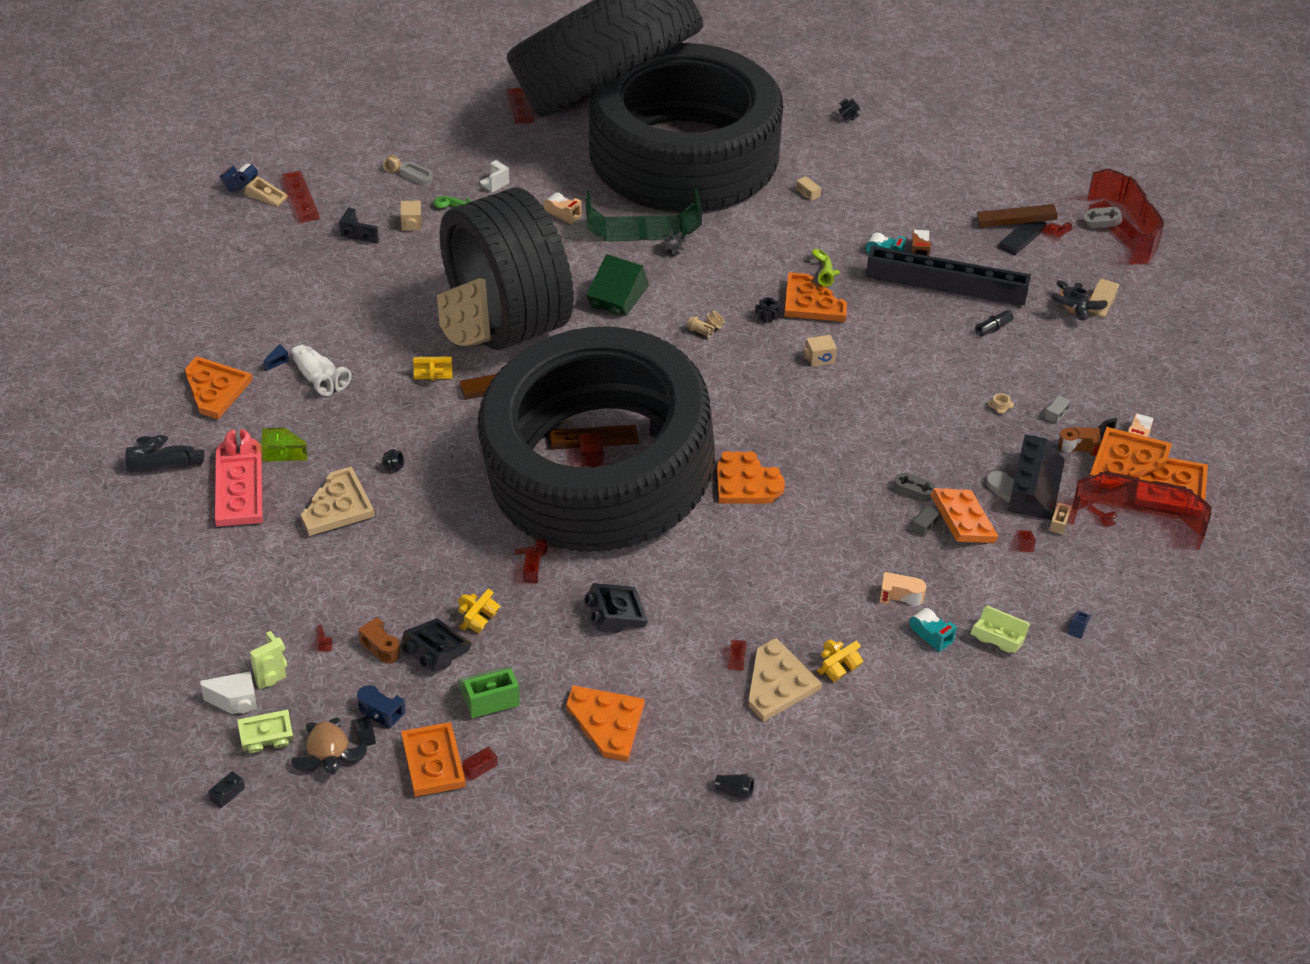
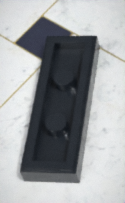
(1021, 236)

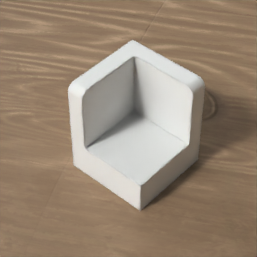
(498, 178)

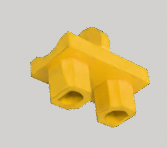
(432, 368)
(473, 618)
(832, 665)

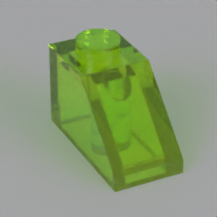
(282, 445)

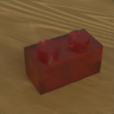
(532, 567)
(480, 763)

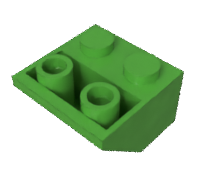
(490, 691)

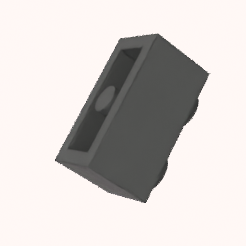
(925, 521)

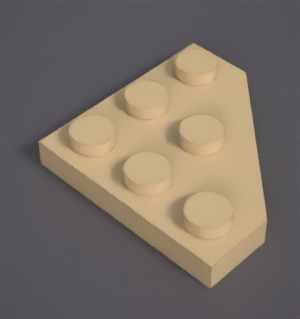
(337, 503)
(779, 680)

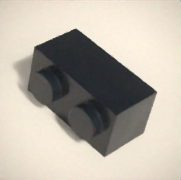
(226, 789)

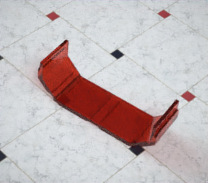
(1127, 192)
(1144, 496)

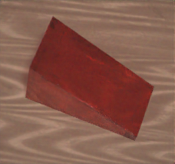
(1026, 541)
(737, 655)

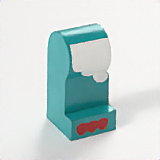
(881, 241)
(933, 629)

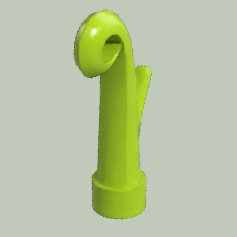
(827, 274)

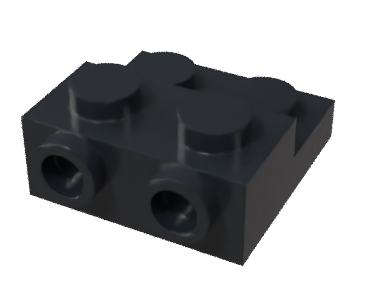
(614, 607)
(433, 644)

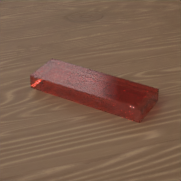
(519, 106)

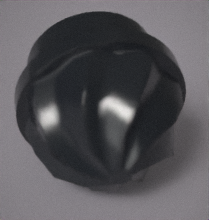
(393, 460)

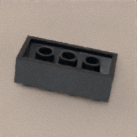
(1037, 478)

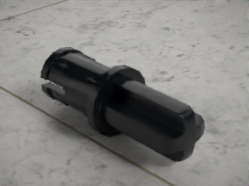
(994, 323)

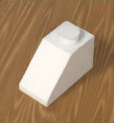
(230, 692)

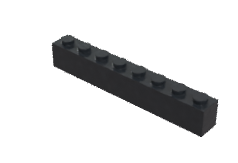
(948, 275)

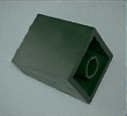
(617, 285)

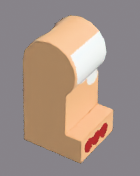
(563, 207)
(1141, 425)
(902, 589)

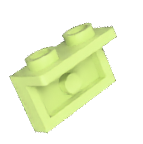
(1000, 629)
(269, 662)
(265, 731)

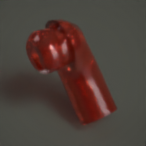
(1057, 229)

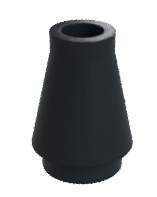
(737, 785)

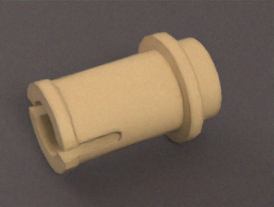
(699, 326)

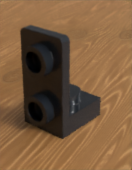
(353, 229)

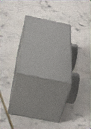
(1057, 409)

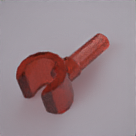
(1105, 518)
(538, 547)
(325, 643)

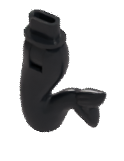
(147, 459)

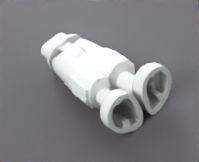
(320, 370)

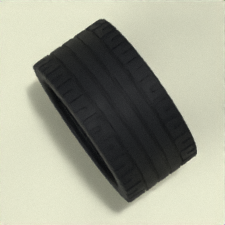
(518, 255)

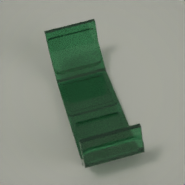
(643, 227)

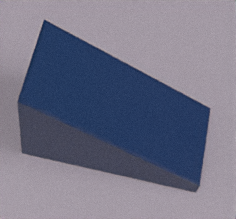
(276, 357)
(1079, 624)

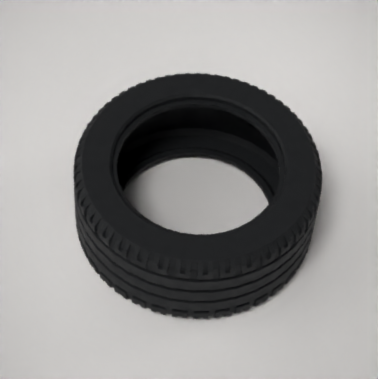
(666, 166)
(612, 502)

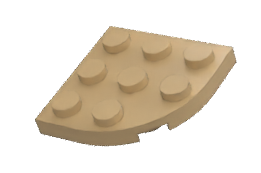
(465, 314)

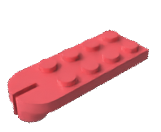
(238, 481)

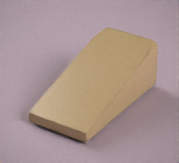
(265, 192)
(1106, 291)

